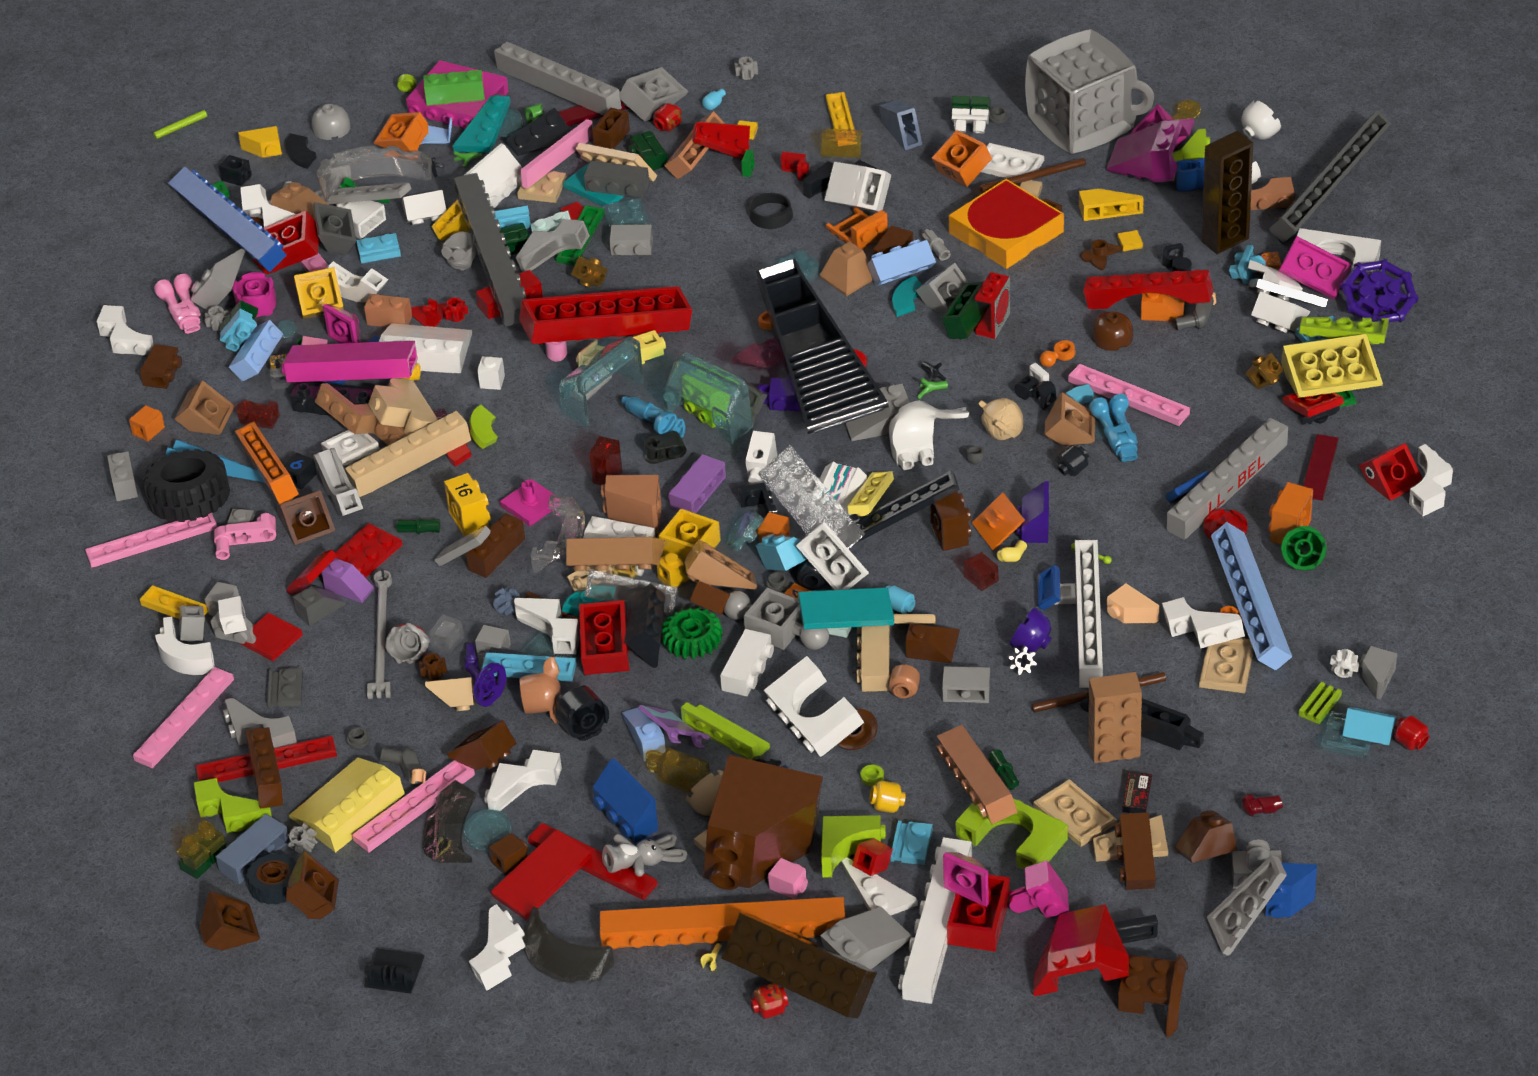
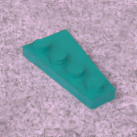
(485, 126)

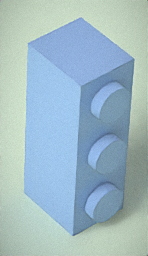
(901, 262)
(256, 350)

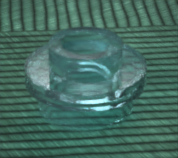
(288, 328)

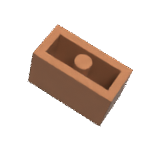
(384, 310)

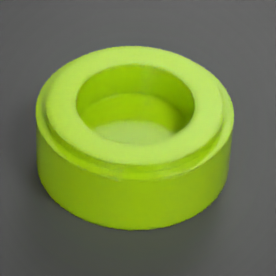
(406, 83)
(871, 774)

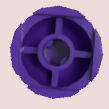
(1032, 632)

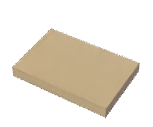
(1227, 665)
(1077, 809)

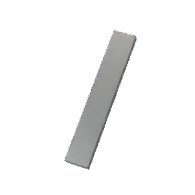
(367, 193)

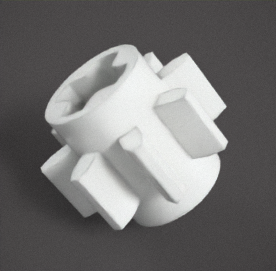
(1344, 663)

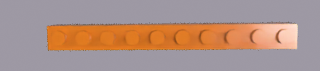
(715, 921)

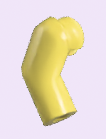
(1012, 554)

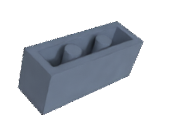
(261, 839)

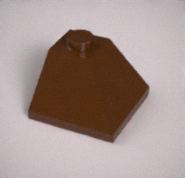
(931, 643)
(227, 922)

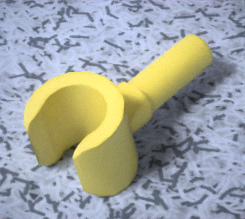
(711, 957)

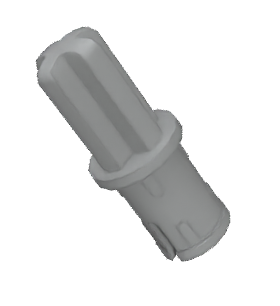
(936, 244)

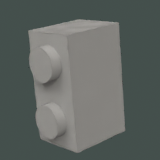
(631, 239)
(122, 476)
(966, 684)

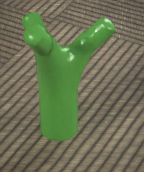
(466, 157)
(931, 386)

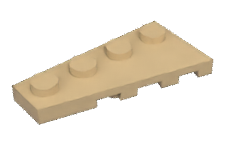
(601, 154)

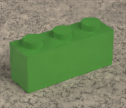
(454, 87)

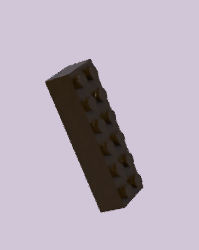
(1227, 192)
(799, 965)

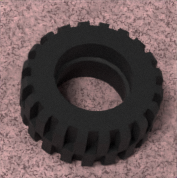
(186, 485)

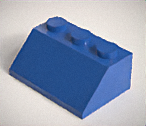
(625, 802)

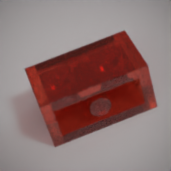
(605, 459)

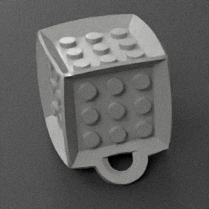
(1083, 91)

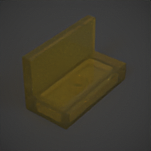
(841, 143)

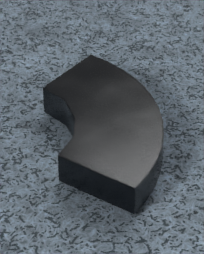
(298, 151)

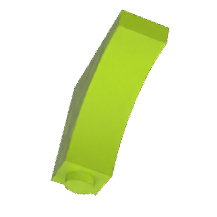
(844, 834)

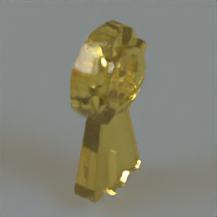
(1187, 110)

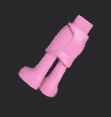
(184, 313)

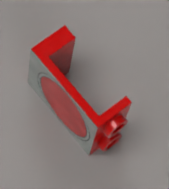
(996, 293)

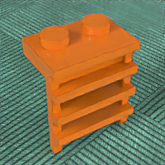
(865, 231)

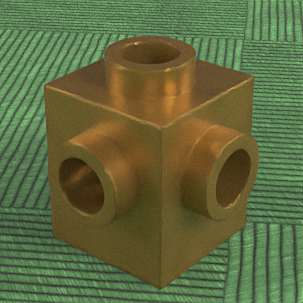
(589, 271)
(1264, 371)

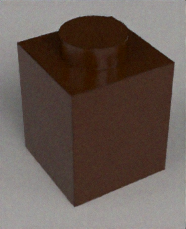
(508, 853)

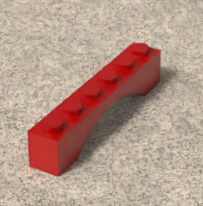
(1189, 286)

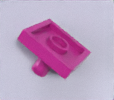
(528, 502)

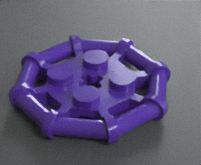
(1379, 281)

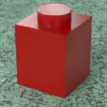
(872, 857)

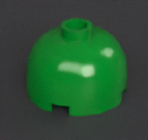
(1304, 548)

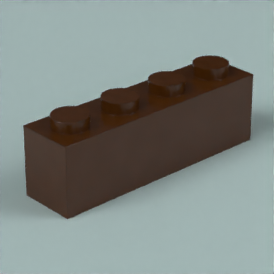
(264, 767)

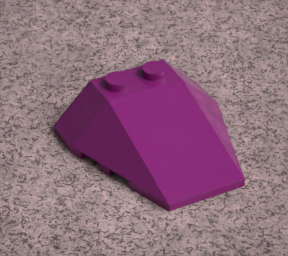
(1150, 151)

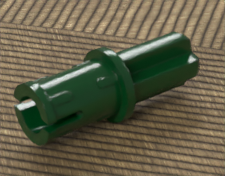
(419, 525)
(1003, 769)

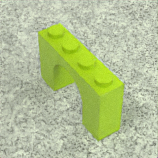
(1042, 844)

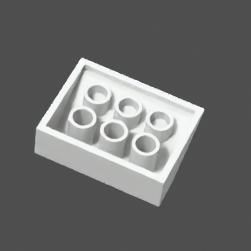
(436, 347)

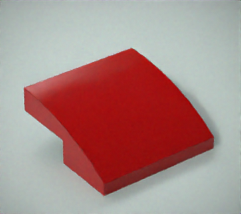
(311, 572)

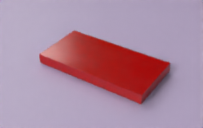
(541, 874)

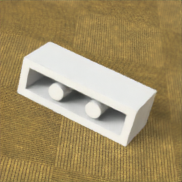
(746, 662)

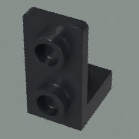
(757, 494)

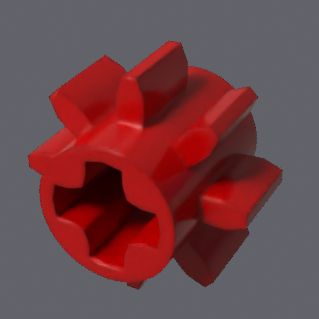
(455, 309)

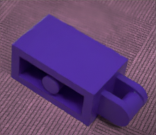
(780, 395)

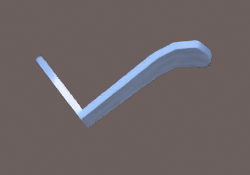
(438, 135)

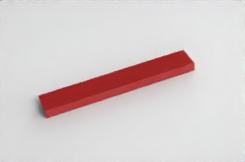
(286, 757)
(623, 879)

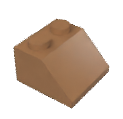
(204, 410)

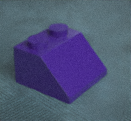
(1036, 515)

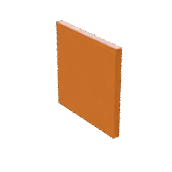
(998, 521)

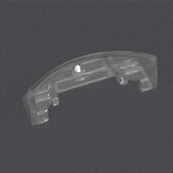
(573, 526)
(616, 588)

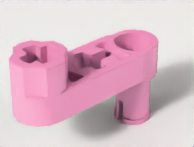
(260, 531)

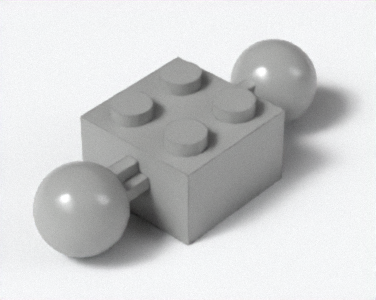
(774, 615)

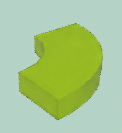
(481, 427)

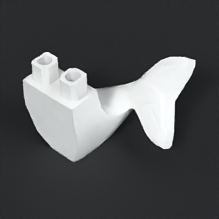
(913, 432)

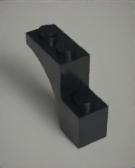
(819, 180)

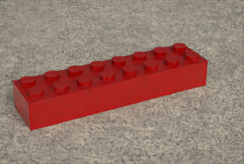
(605, 314)

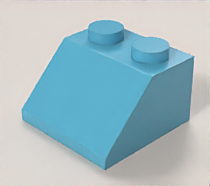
(779, 552)

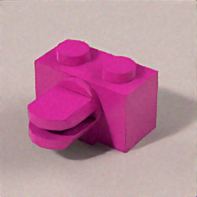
(1042, 890)

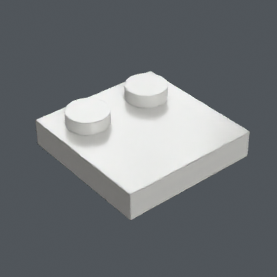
(351, 446)

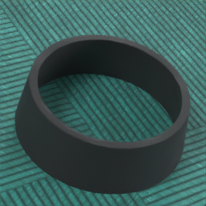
(774, 221)

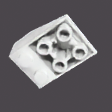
(858, 186)

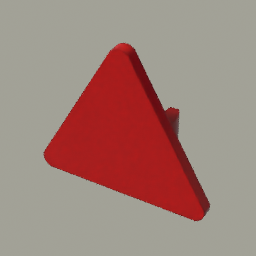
(429, 314)

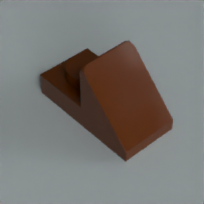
(709, 597)

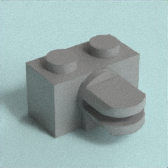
(1247, 861)

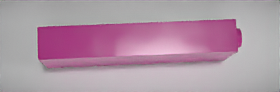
(350, 361)

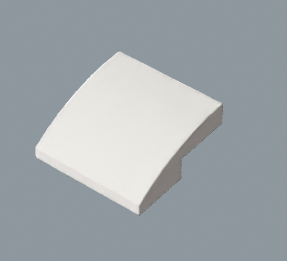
(1274, 276)

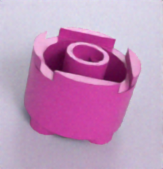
(256, 291)

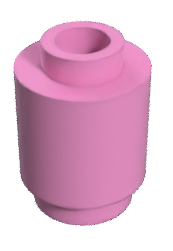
(556, 350)

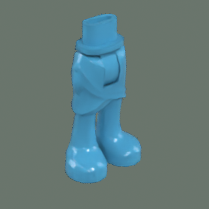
(663, 420)
(1121, 437)

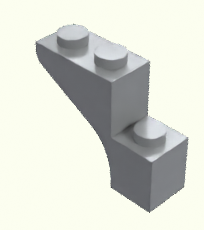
(544, 245)
(337, 483)
(220, 592)
(245, 719)

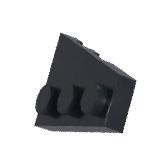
(539, 133)

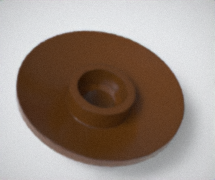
(866, 732)

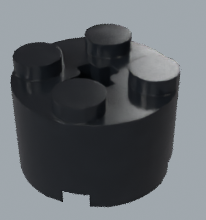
(581, 713)

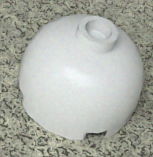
(1259, 122)

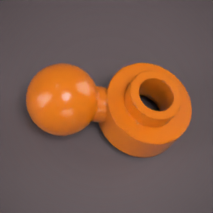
(1063, 351)

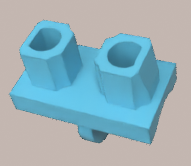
(1242, 260)

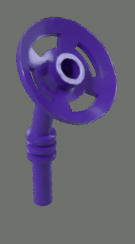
(484, 681)

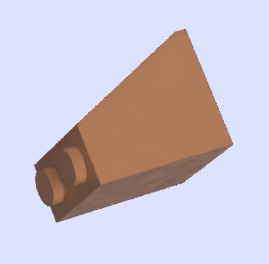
(633, 499)

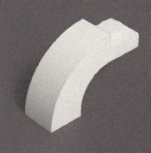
(358, 287)

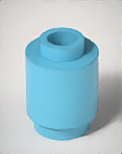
(901, 600)

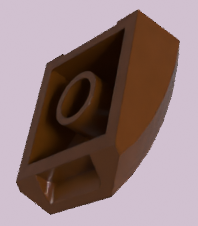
(312, 888)

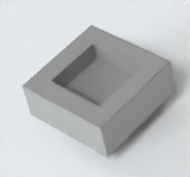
(241, 516)

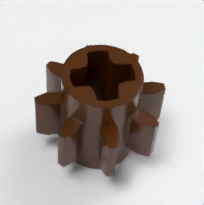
(432, 667)

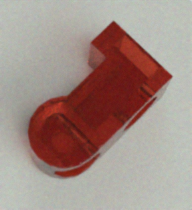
(263, 415)

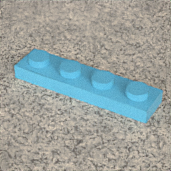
(522, 665)

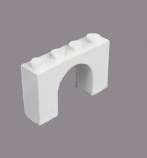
(1355, 248)
(819, 732)

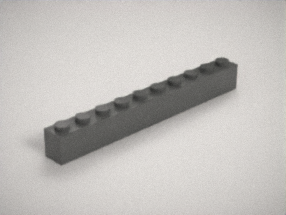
(1329, 176)
(490, 246)

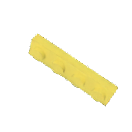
(870, 493)

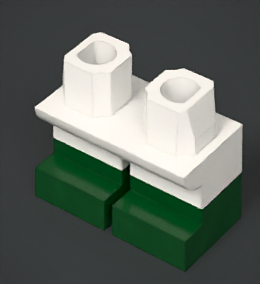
(979, 112)

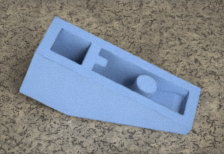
(644, 732)

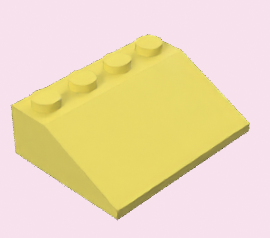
(1330, 366)
(349, 802)

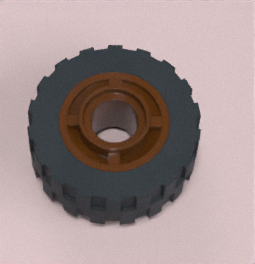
(270, 877)

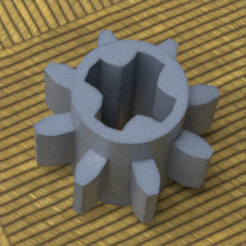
(505, 600)

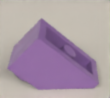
(346, 581)

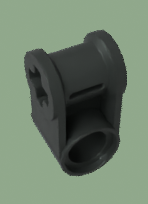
(665, 446)

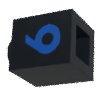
(301, 470)

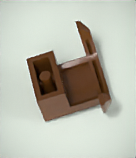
(1153, 982)

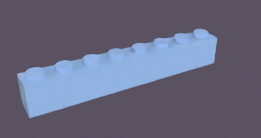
(1251, 596)

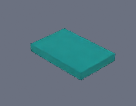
(577, 185)

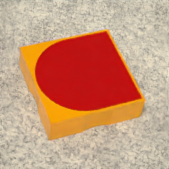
(1006, 223)

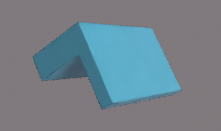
(1369, 725)

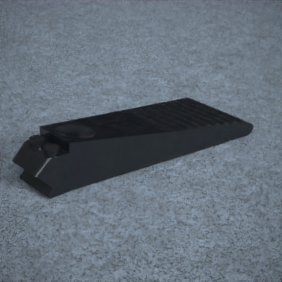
(819, 360)

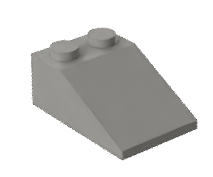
(650, 92)
(217, 281)
(878, 423)
(866, 937)

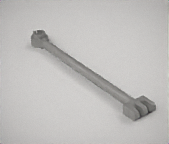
(379, 685)

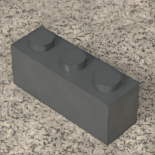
(616, 179)

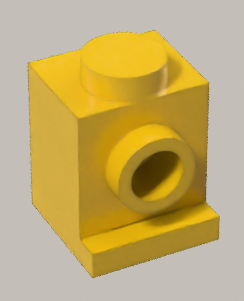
(671, 570)

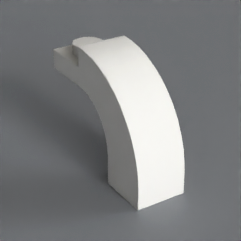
(183, 657)

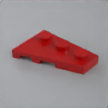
(723, 137)

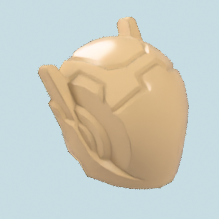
(1002, 418)

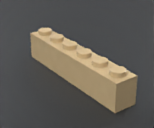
(408, 453)

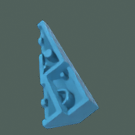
(232, 467)

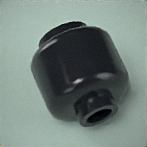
(1072, 460)
(809, 576)

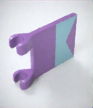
(673, 725)

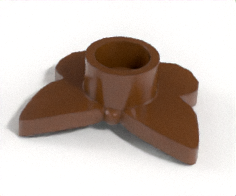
(1099, 253)

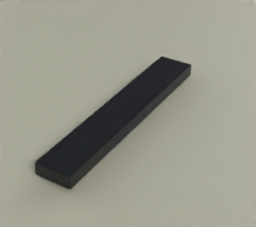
(908, 504)

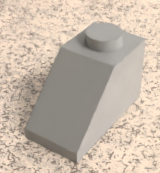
(1378, 669)

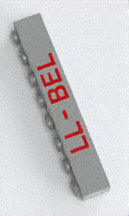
(1227, 478)

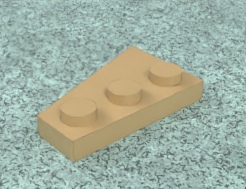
(1106, 845)

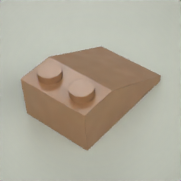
(296, 199)
(717, 569)

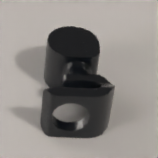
(1177, 261)
(1030, 386)

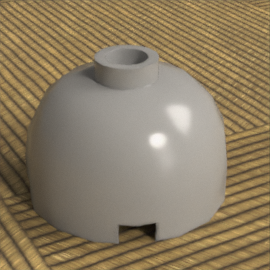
(330, 122)

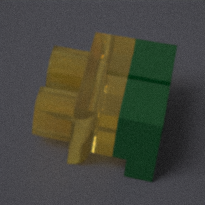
(200, 849)

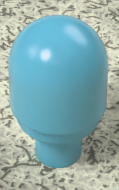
(713, 99)

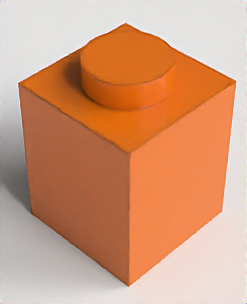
(146, 423)

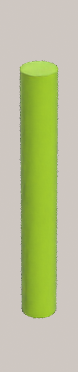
(180, 124)

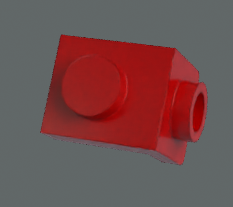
(794, 163)

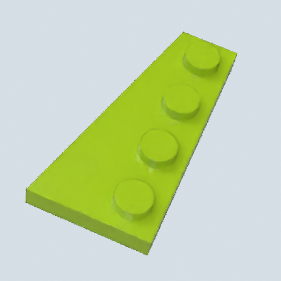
(1344, 327)

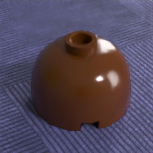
(1112, 331)

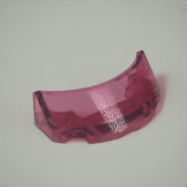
(759, 356)

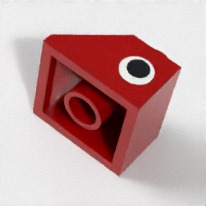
(1392, 471)

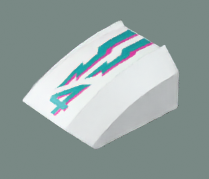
(843, 482)

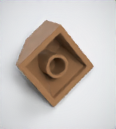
(847, 269)
(1070, 422)

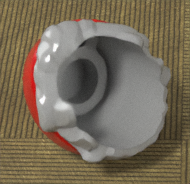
(407, 643)

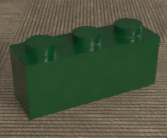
(964, 312)

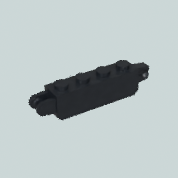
(1164, 725)

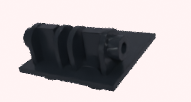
(393, 970)

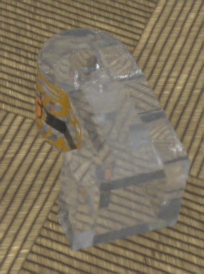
(276, 371)

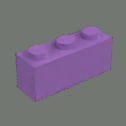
(697, 484)

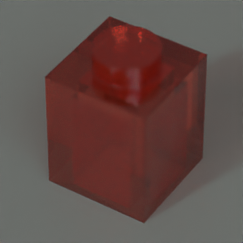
(981, 571)

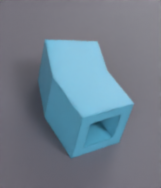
(1081, 394)

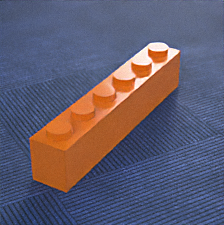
(267, 463)

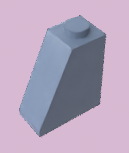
(901, 123)

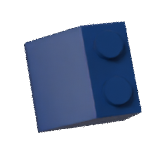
(1294, 891)

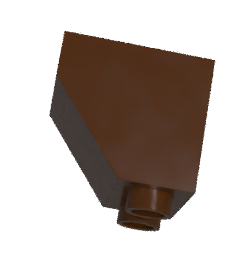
(758, 819)

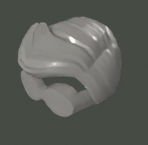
(459, 250)

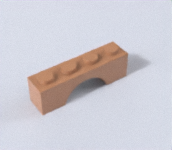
(1276, 194)

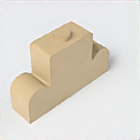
(401, 406)

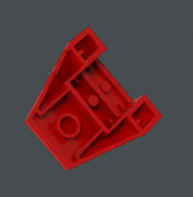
(1081, 943)

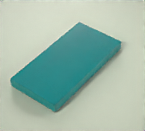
(846, 608)

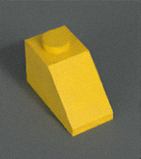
(261, 142)

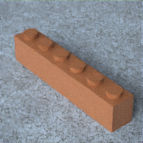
(976, 774)

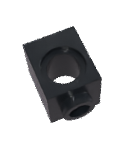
(235, 170)

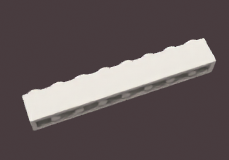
(1088, 611)
(930, 943)

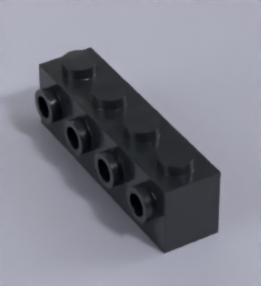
(305, 394)

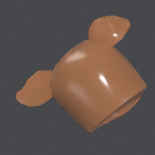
(541, 690)

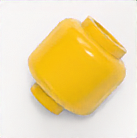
(886, 796)

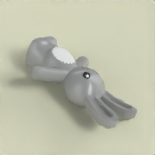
(644, 853)

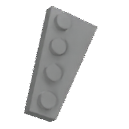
(1245, 903)

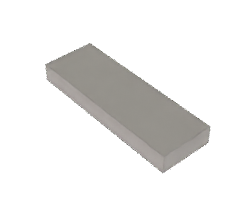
(462, 546)

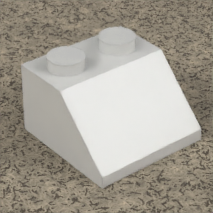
(423, 207)
(1278, 312)

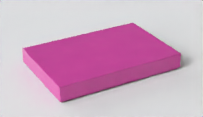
(1315, 267)

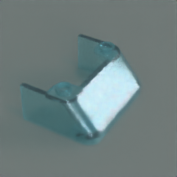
(618, 356)
(712, 389)

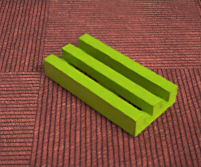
(1313, 697)

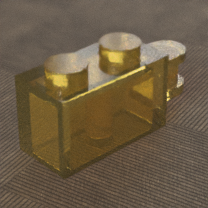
(677, 768)

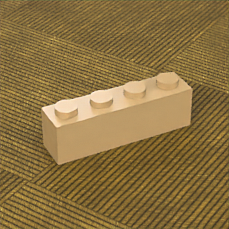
(874, 658)

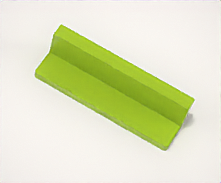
(723, 731)

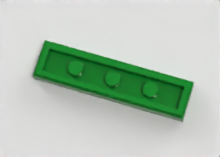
(592, 217)

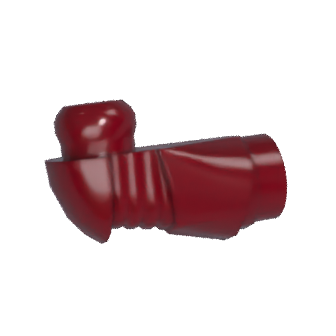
(1263, 805)

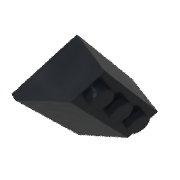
(645, 623)

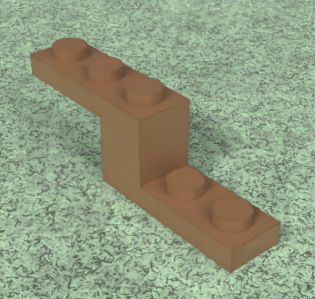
(356, 418)

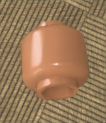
(904, 681)

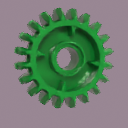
(691, 633)

